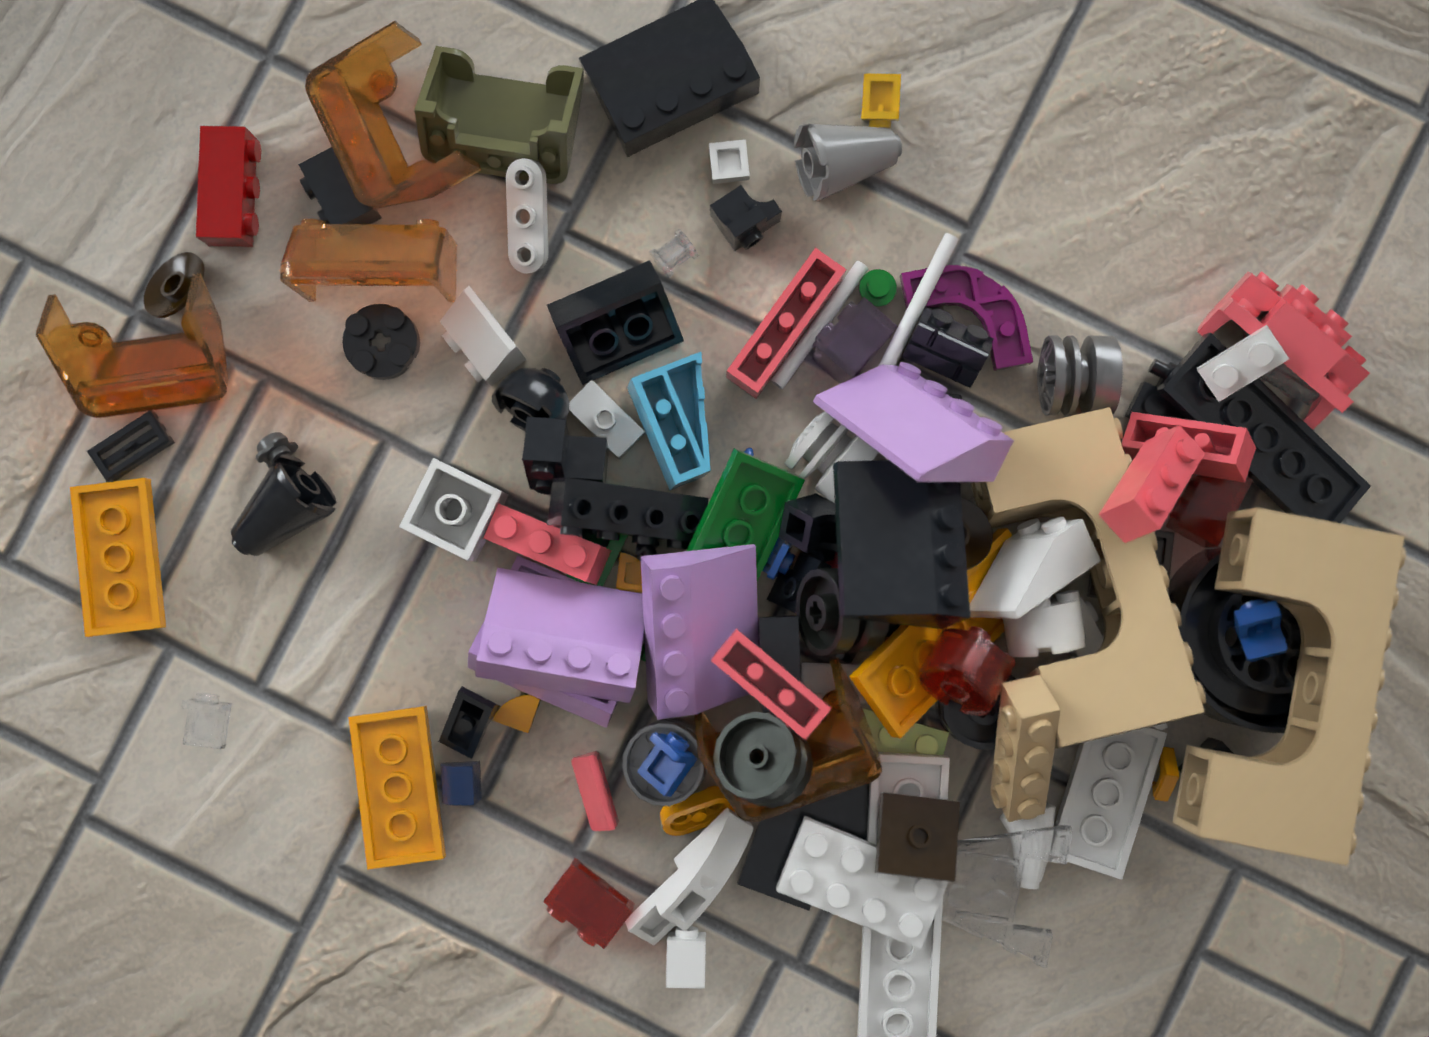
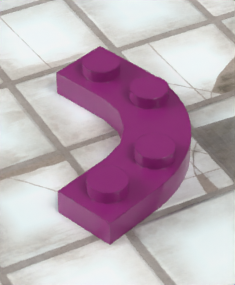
(988, 302)

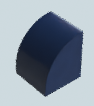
(461, 783)

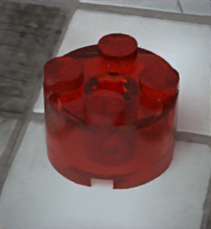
(966, 669)

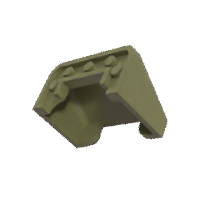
(498, 117)

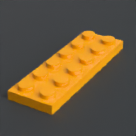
(892, 672)

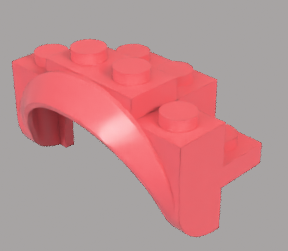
(1303, 331)

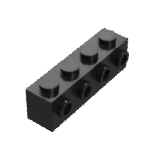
(626, 511)

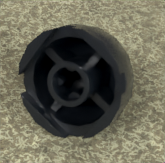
(531, 394)

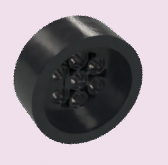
(1221, 669)

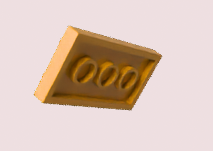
(117, 557)
(397, 787)

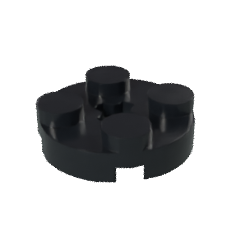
(364, 327)

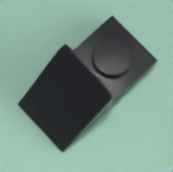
(467, 722)

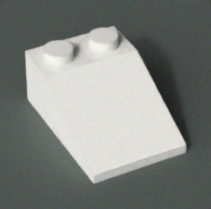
(1034, 567)

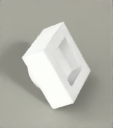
(729, 161)

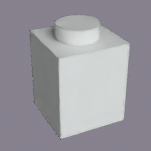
(686, 958)

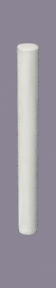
(919, 300)
(823, 318)

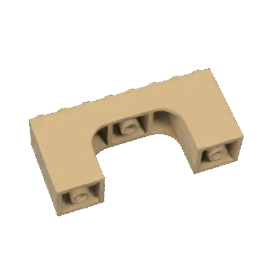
(1142, 665)
(1309, 785)

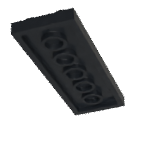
(1289, 457)

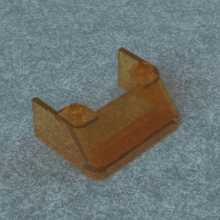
(347, 102)
(369, 256)
(138, 373)
(839, 746)

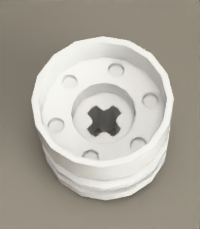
(822, 446)

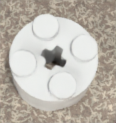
(1048, 627)

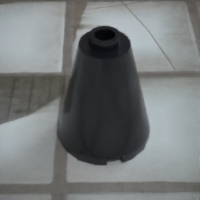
(282, 507)

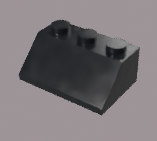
(615, 322)

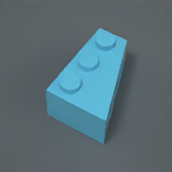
(674, 418)

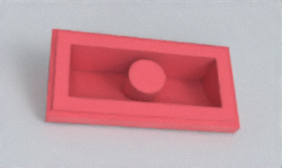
(595, 792)

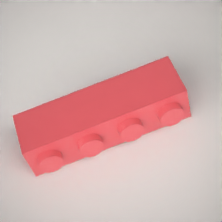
(785, 323)

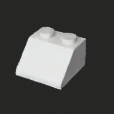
(480, 338)

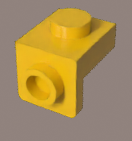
(881, 99)

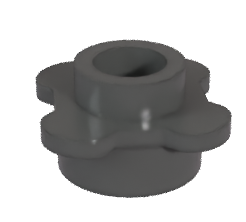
(273, 447)

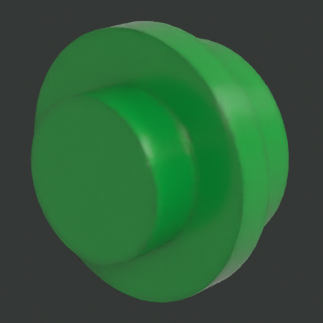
(878, 287)

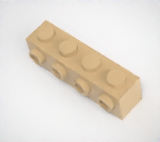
(1024, 748)

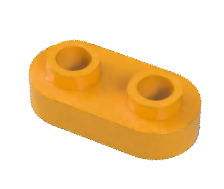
(694, 812)

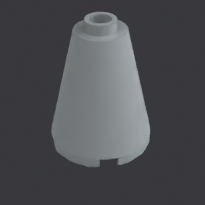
(842, 156)

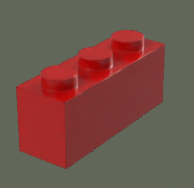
(227, 186)

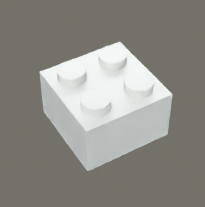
(452, 510)

